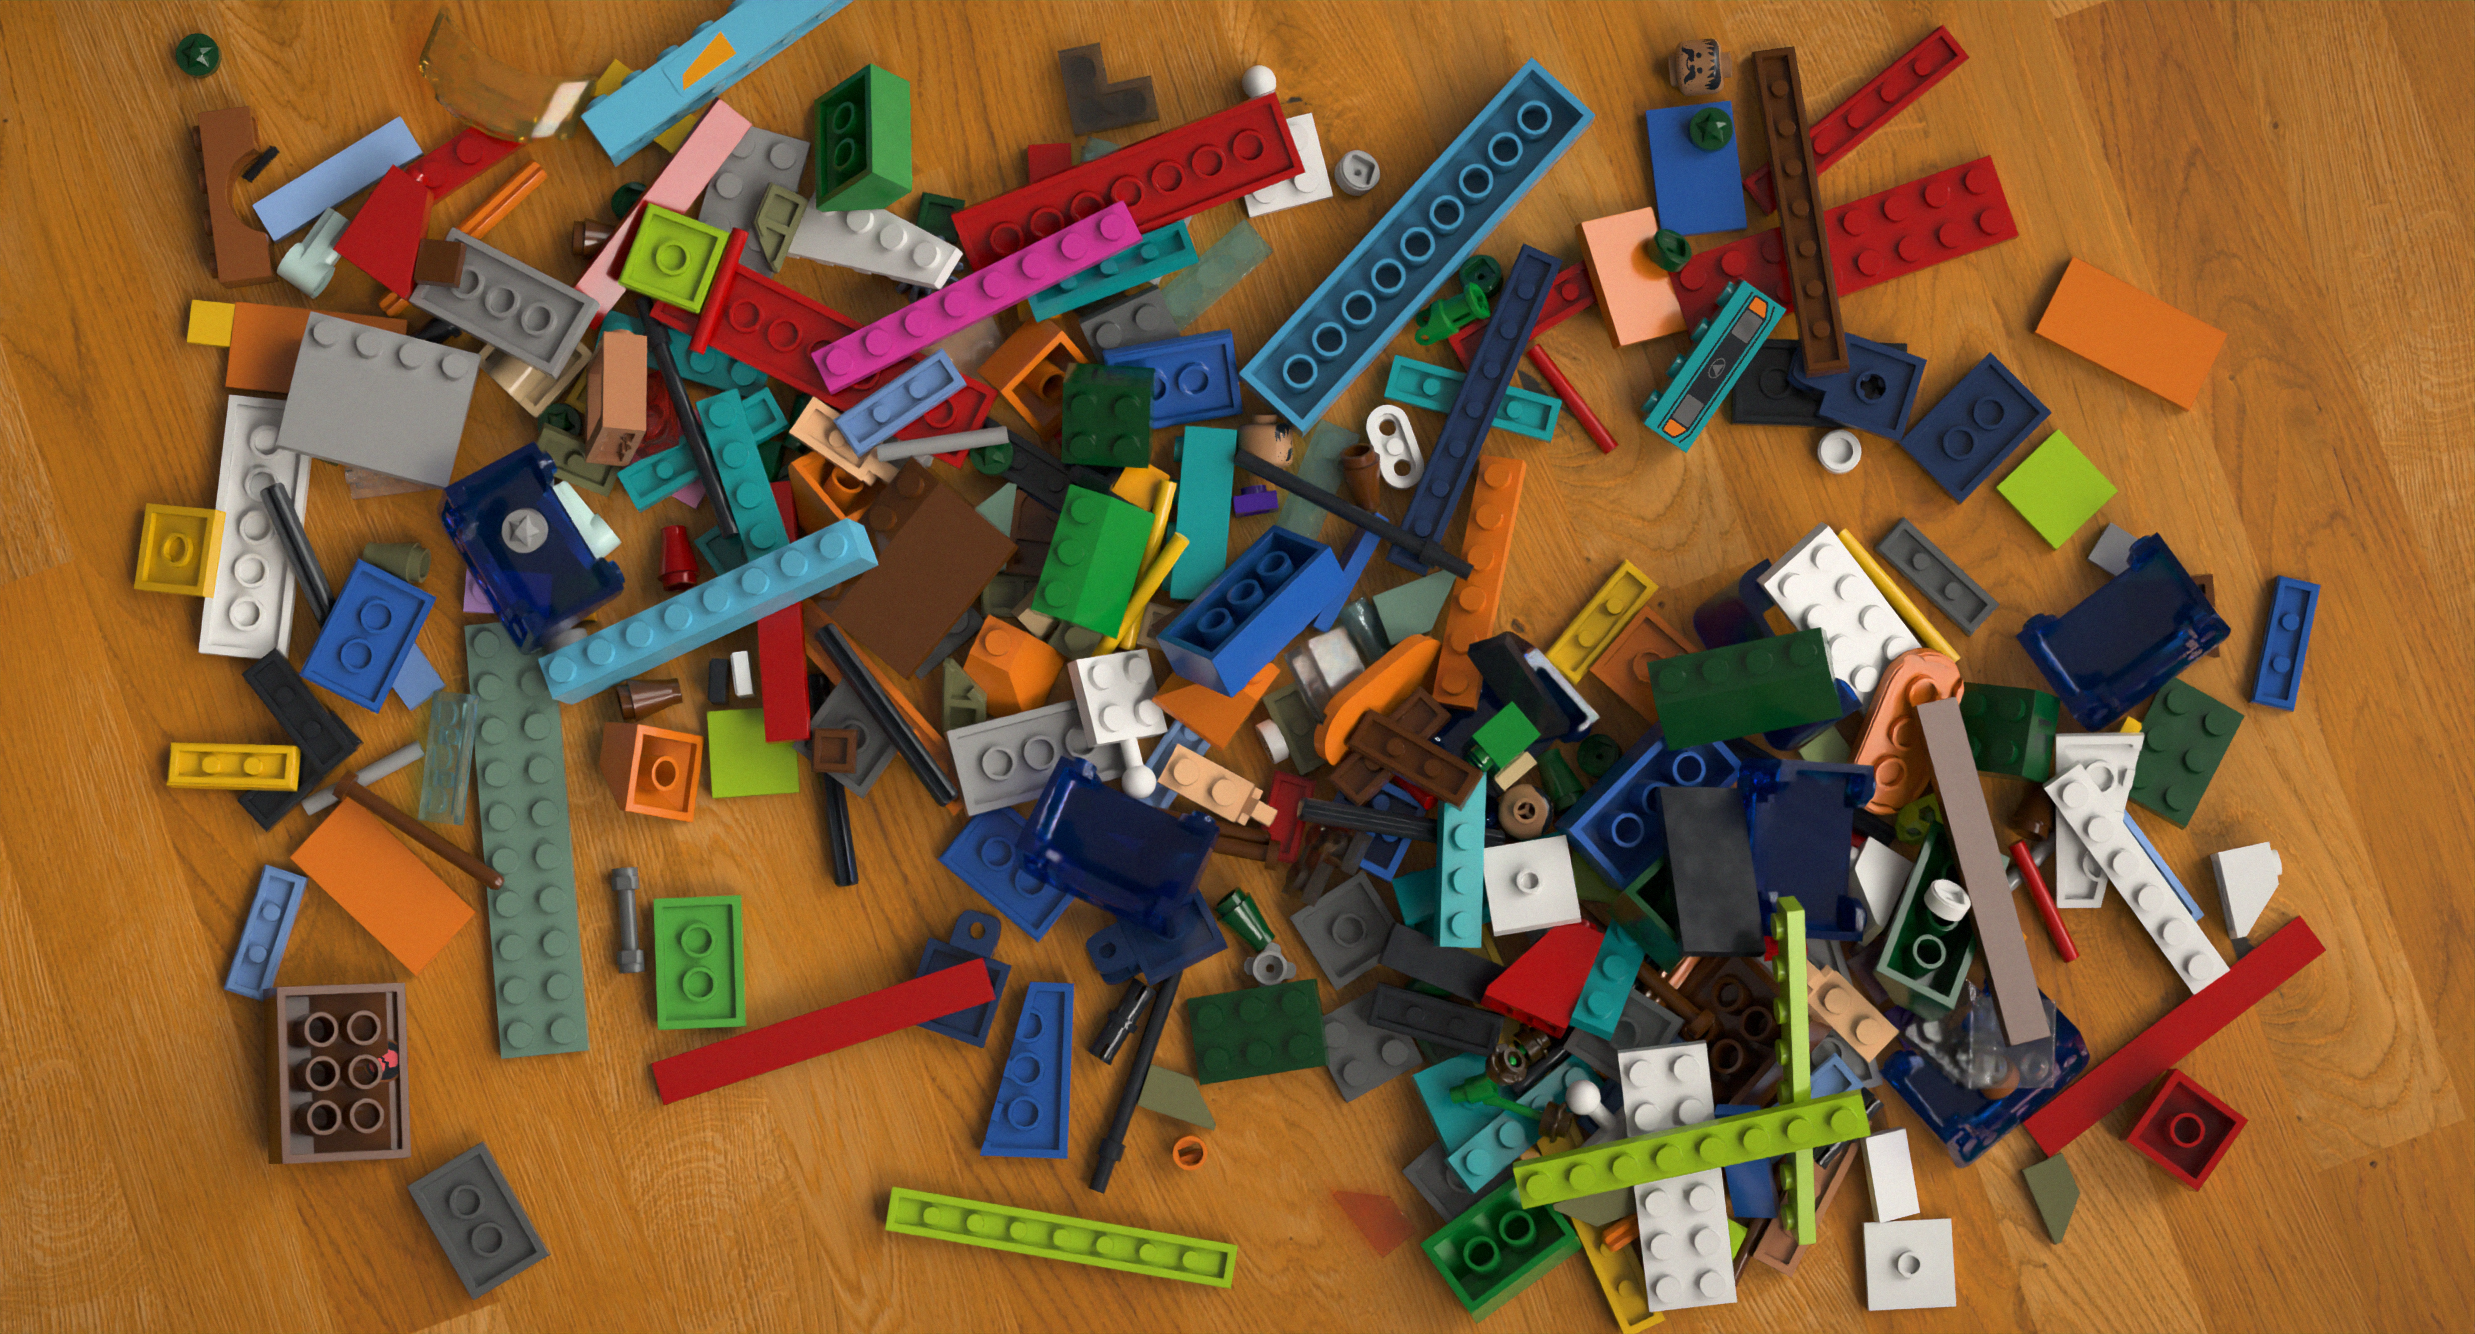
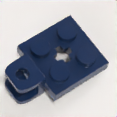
(1845, 400)
(1158, 958)
(975, 1022)

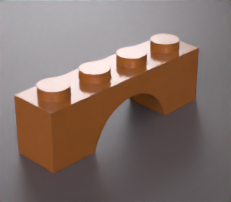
(228, 145)

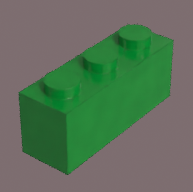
(1500, 740)

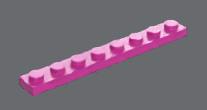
(976, 297)

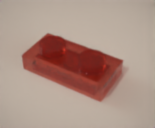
(661, 419)

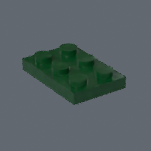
(2180, 750)
(1258, 1031)

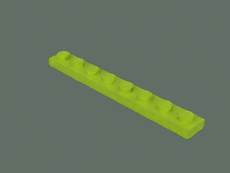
(1794, 1056)
(1691, 1148)
(1061, 1237)

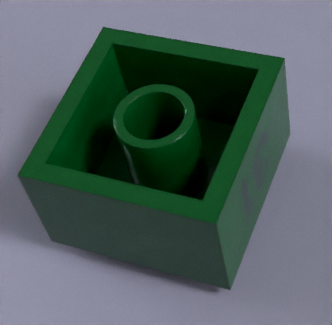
(1108, 415)
(2010, 730)
(1647, 915)

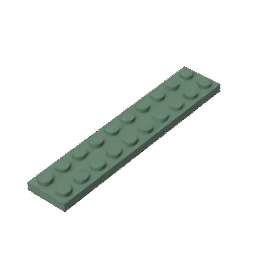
(530, 846)

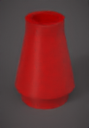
(677, 561)

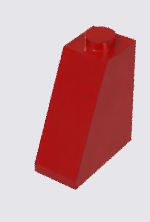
(389, 230)
(1547, 978)

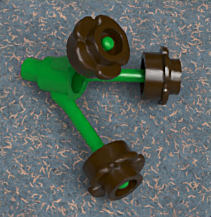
(1505, 1068)

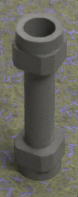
(625, 882)

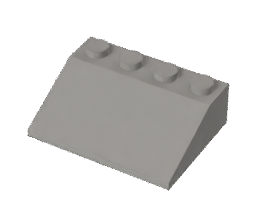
(378, 401)

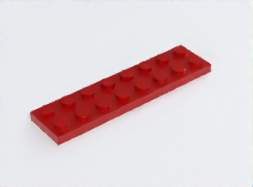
(1155, 177)
(1867, 240)
(779, 330)

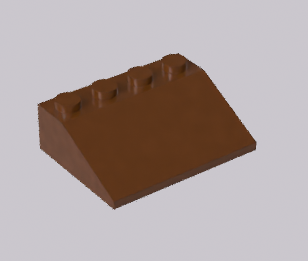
(931, 568)
(1745, 1027)
(316, 1078)

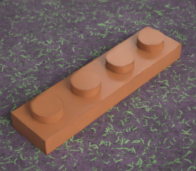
(1778, 1247)

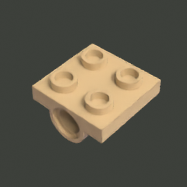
(528, 385)

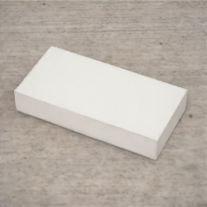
(1889, 1174)

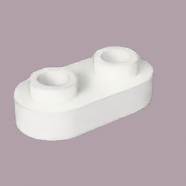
(1396, 447)

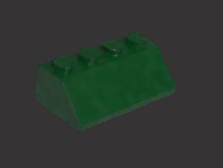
(1745, 689)
(1923, 953)

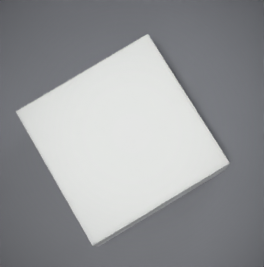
(743, 674)

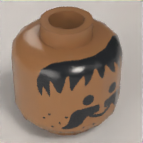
(1699, 67)
(1267, 439)
(1513, 824)

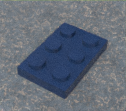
(1974, 428)

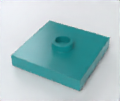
(1452, 1121)

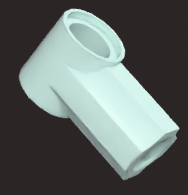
(312, 262)
(592, 527)

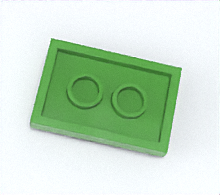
(700, 962)

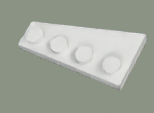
(874, 244)
(2111, 765)

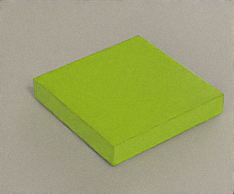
(673, 259)
(2056, 490)
(743, 760)

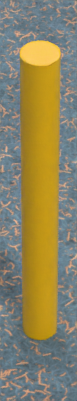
(1161, 509)
(1145, 591)
(1896, 597)

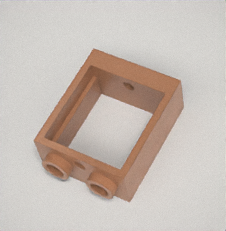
(616, 398)

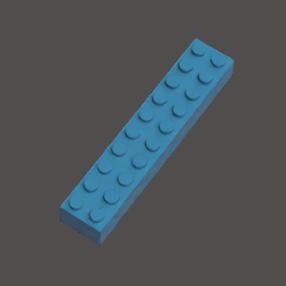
(1416, 247)

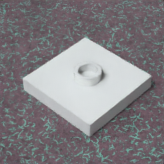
(1530, 885)
(1909, 1264)

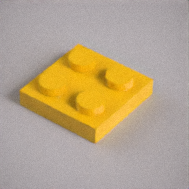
(180, 550)

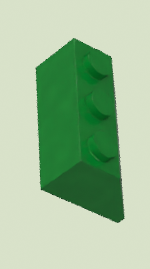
(863, 142)
(1093, 562)
(1499, 1249)

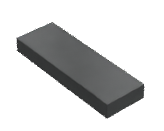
(1936, 577)

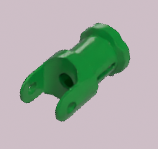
(1451, 314)

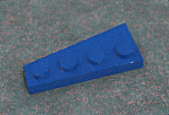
(1035, 1086)

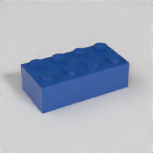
(1252, 610)
(1618, 818)

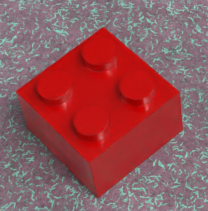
(2183, 1130)

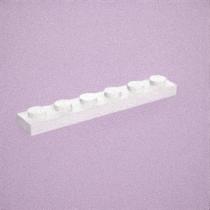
(2136, 877)

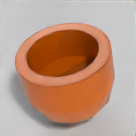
(1192, 1159)

